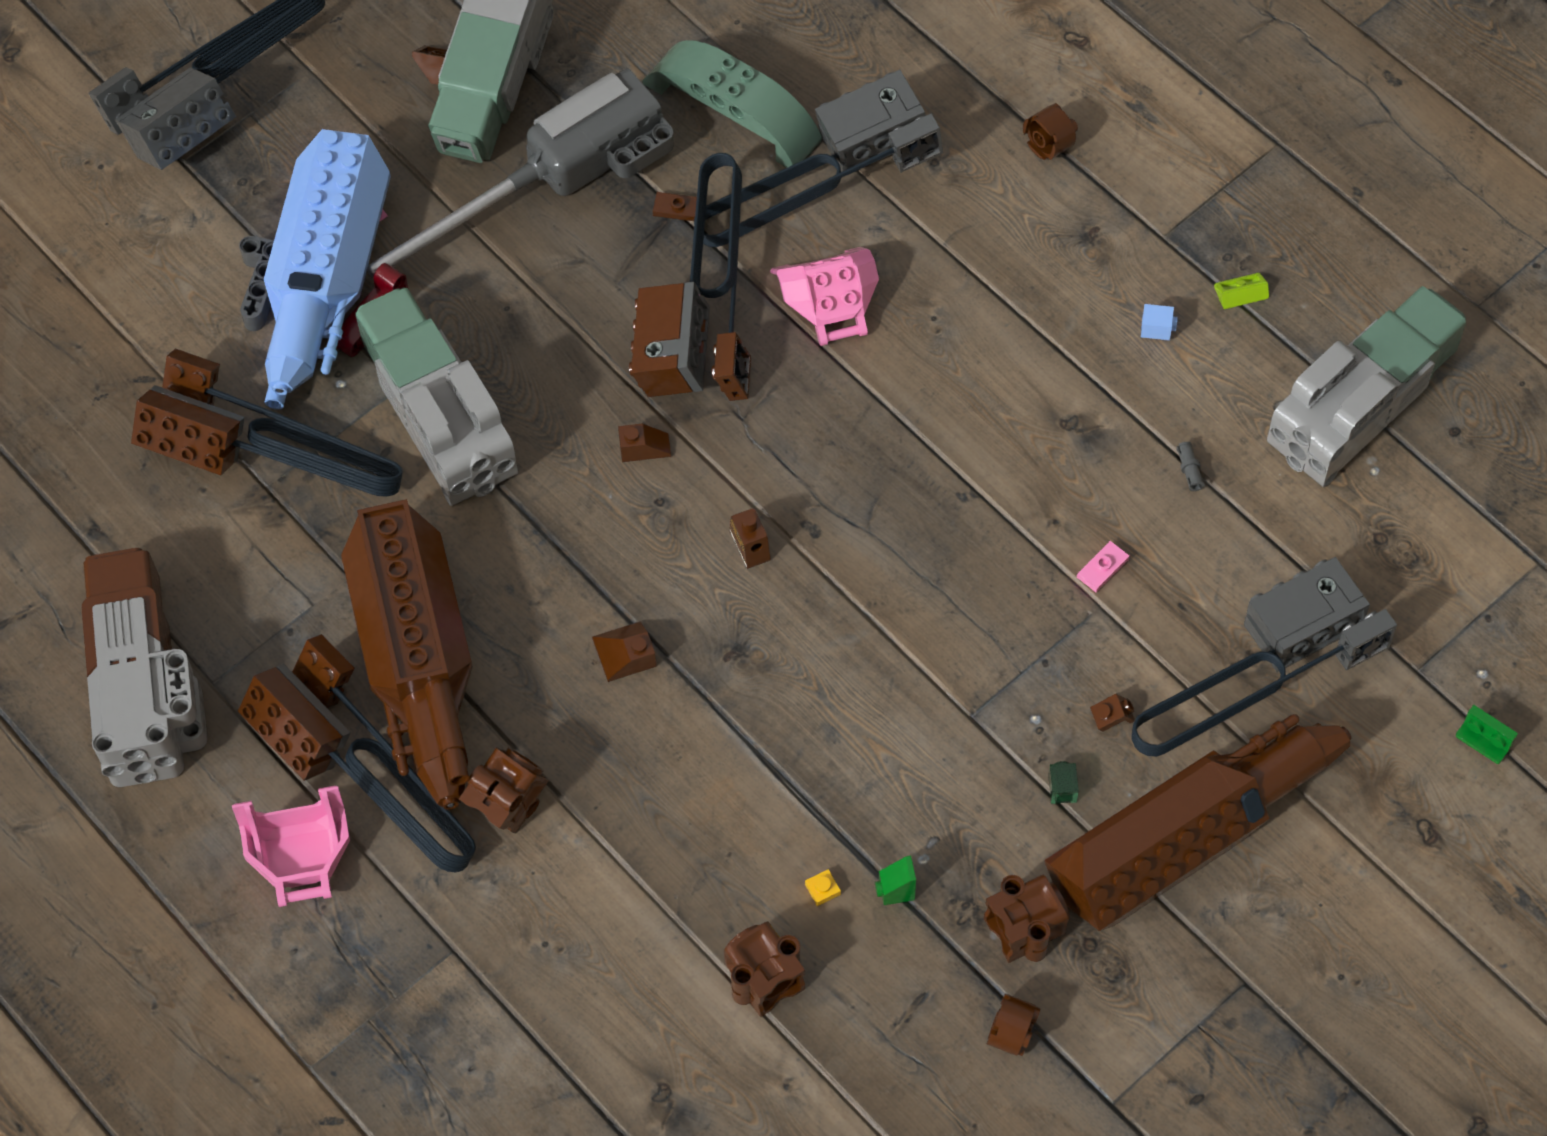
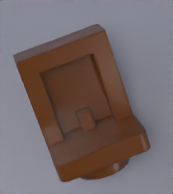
(1112, 712)

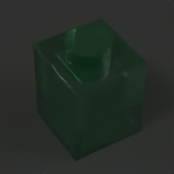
(1063, 782)

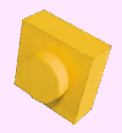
(822, 887)

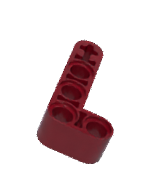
(385, 280)

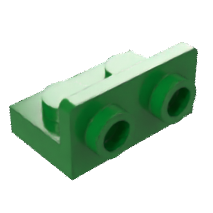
(1486, 734)

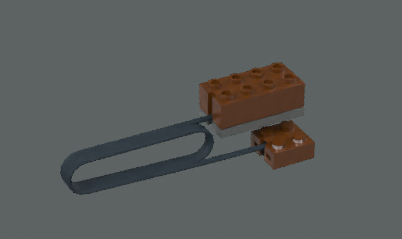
(187, 426)
(294, 720)

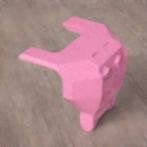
(831, 291)
(296, 844)

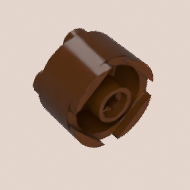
(1050, 132)
(1013, 1025)

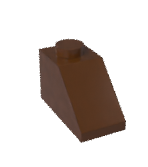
(643, 443)

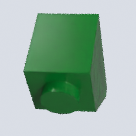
(897, 882)

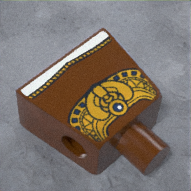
(746, 532)

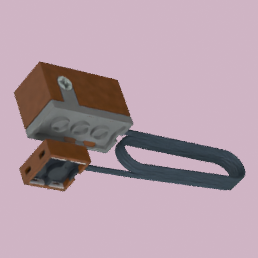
(675, 320)

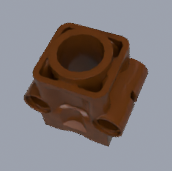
(505, 788)
(1026, 916)
(764, 967)

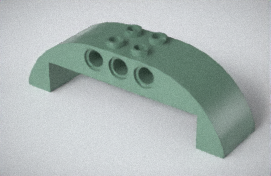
(740, 95)

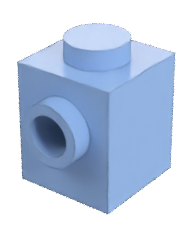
(1158, 322)

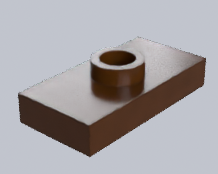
(674, 206)

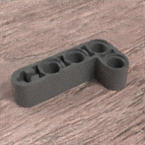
(259, 260)

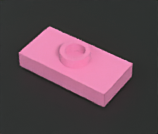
(1103, 566)

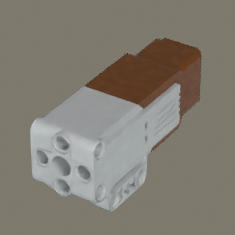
(136, 695)

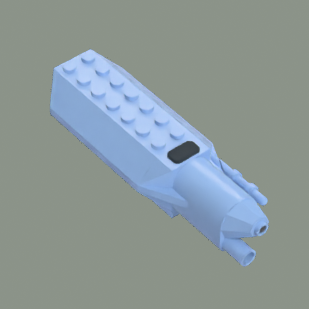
(321, 254)

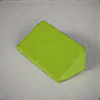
(1242, 290)

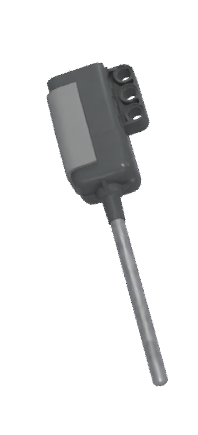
(571, 148)

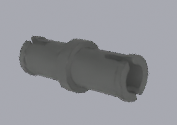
(1190, 466)

